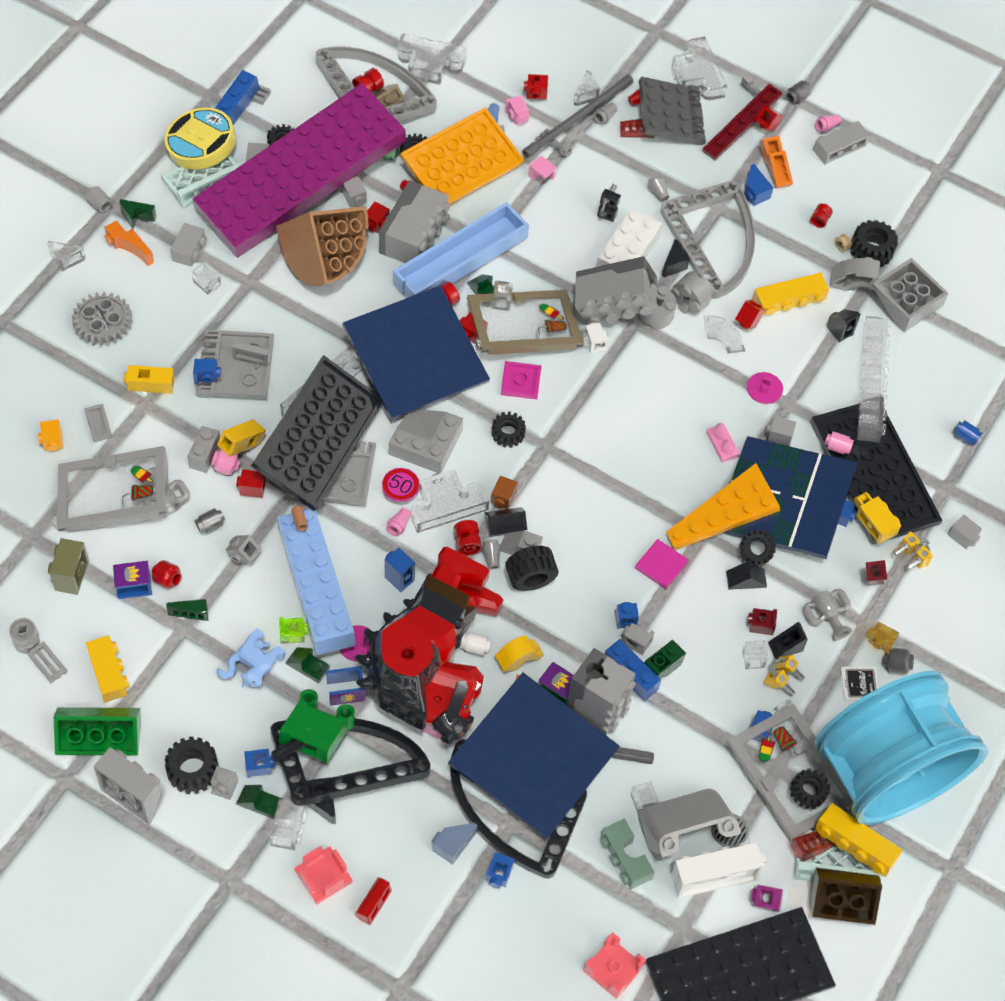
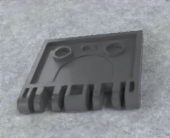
(672, 111)

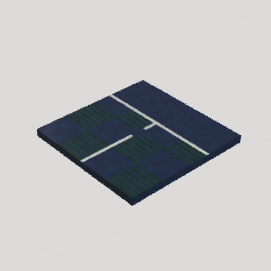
(808, 490)

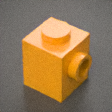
(51, 435)

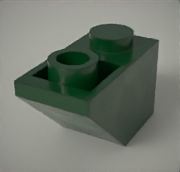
(666, 659)

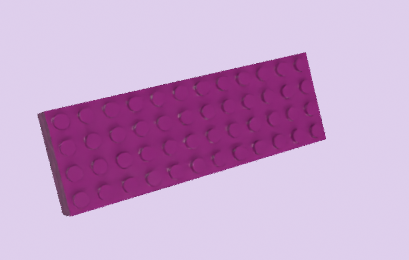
(299, 169)

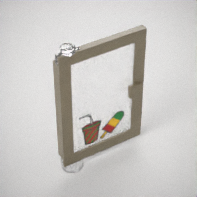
(533, 324)

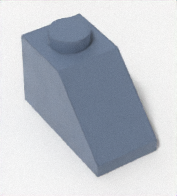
(453, 841)

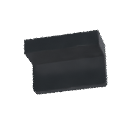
(506, 521)

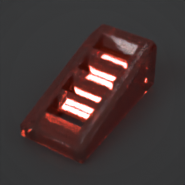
(638, 133)
(803, 854)

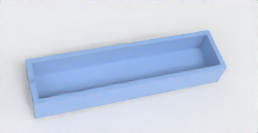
(462, 251)
(316, 584)

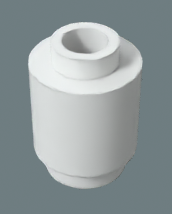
(475, 643)

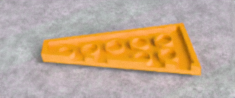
(734, 505)

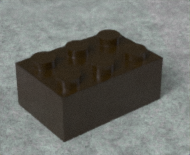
(845, 896)

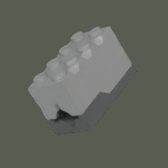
(413, 222)
(616, 291)
(601, 691)

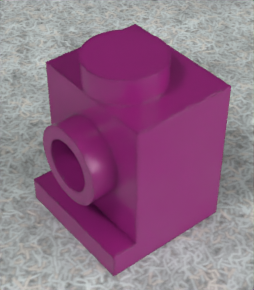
(775, 893)

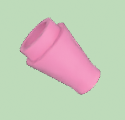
(825, 123)
(398, 522)

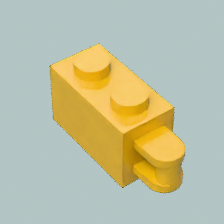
(876, 517)

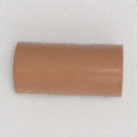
(299, 518)

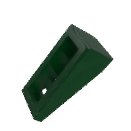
(189, 609)

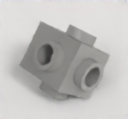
(243, 549)

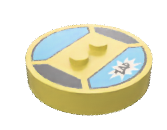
(200, 138)

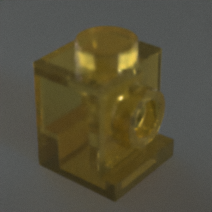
(882, 637)

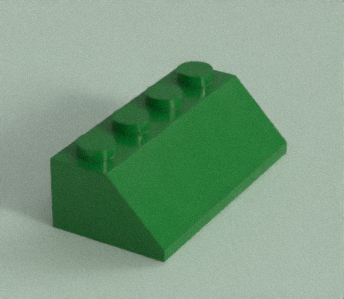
(96, 730)

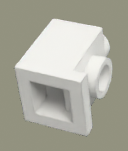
(597, 338)

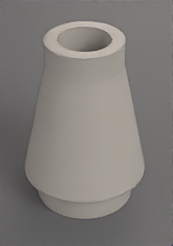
(604, 113)
(658, 187)
(491, 551)

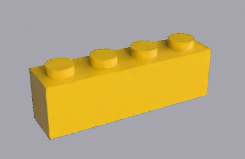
(791, 293)
(858, 840)

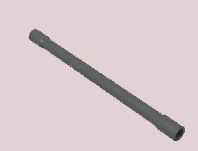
(535, 146)

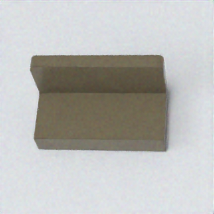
(389, 95)

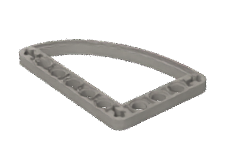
(425, 103)
(691, 241)

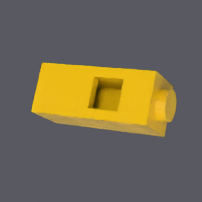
(149, 379)
(241, 437)

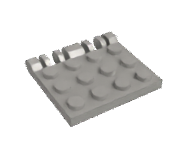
(238, 376)
(354, 478)

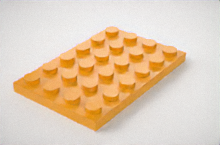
(463, 156)

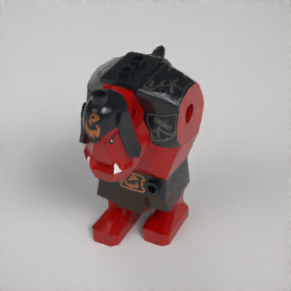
(415, 650)

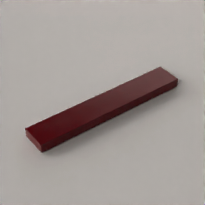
(741, 122)

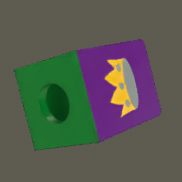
(557, 681)

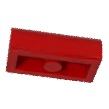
(373, 901)

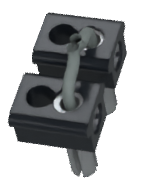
(609, 203)

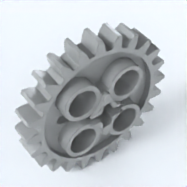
(88, 326)

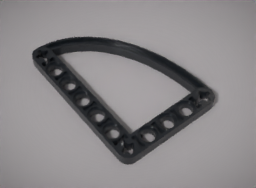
(365, 727)
(505, 849)

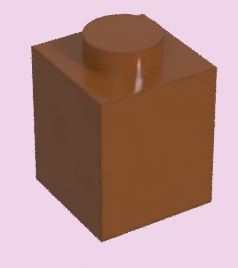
(504, 492)

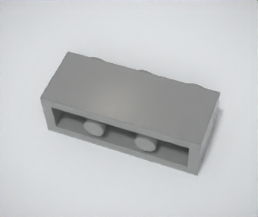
(841, 142)

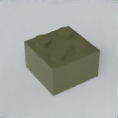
(68, 566)

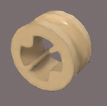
(843, 242)

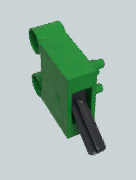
(313, 730)

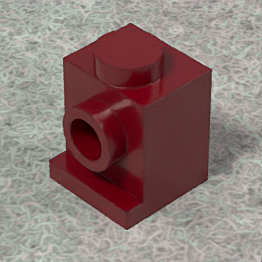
(876, 572)
(762, 621)

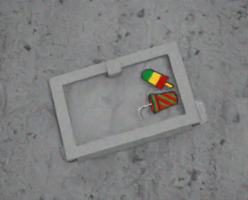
(112, 490)
(776, 762)

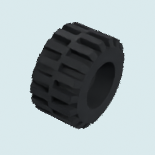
(878, 233)
(531, 568)
(188, 750)

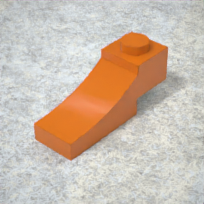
(776, 161)
(128, 241)

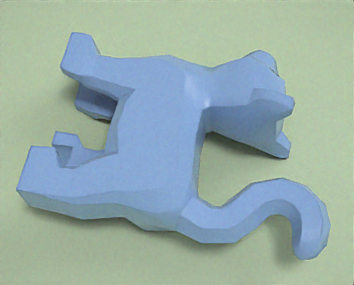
(252, 656)

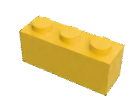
(107, 668)

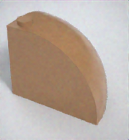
(324, 244)

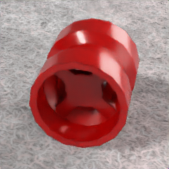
(821, 215)

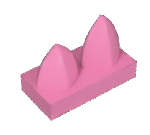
(722, 442)

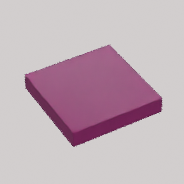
(521, 380)
(661, 564)

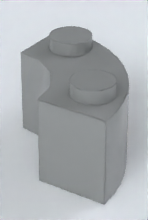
(854, 273)

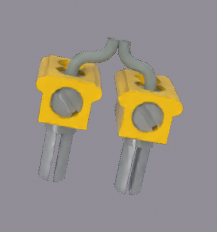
(909, 545)
(778, 678)

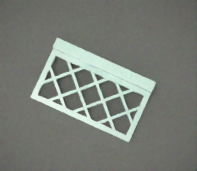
(193, 189)
(806, 870)

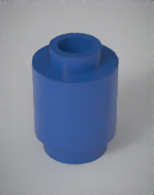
(967, 432)

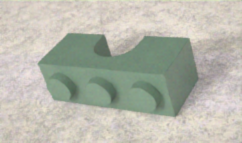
(633, 870)

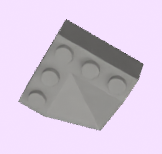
(909, 294)
(426, 438)
(128, 784)

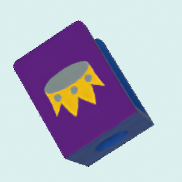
(132, 579)
(345, 675)

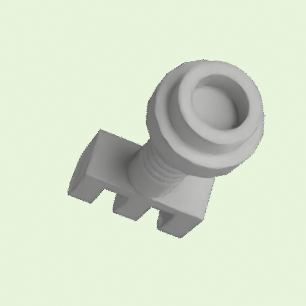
(748, 84)
(565, 149)

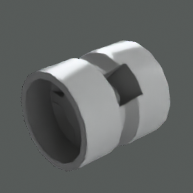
(24, 635)

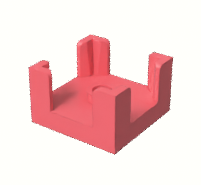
(614, 966)

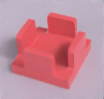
(323, 873)

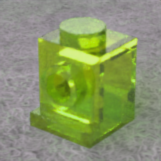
(292, 630)

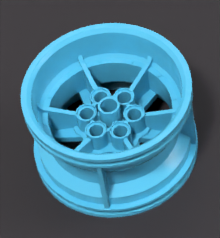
(900, 747)

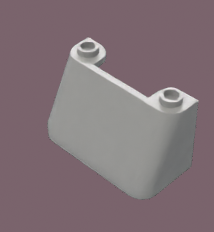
(683, 814)

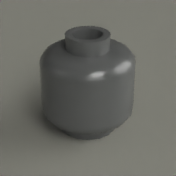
(899, 661)

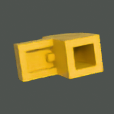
(517, 652)

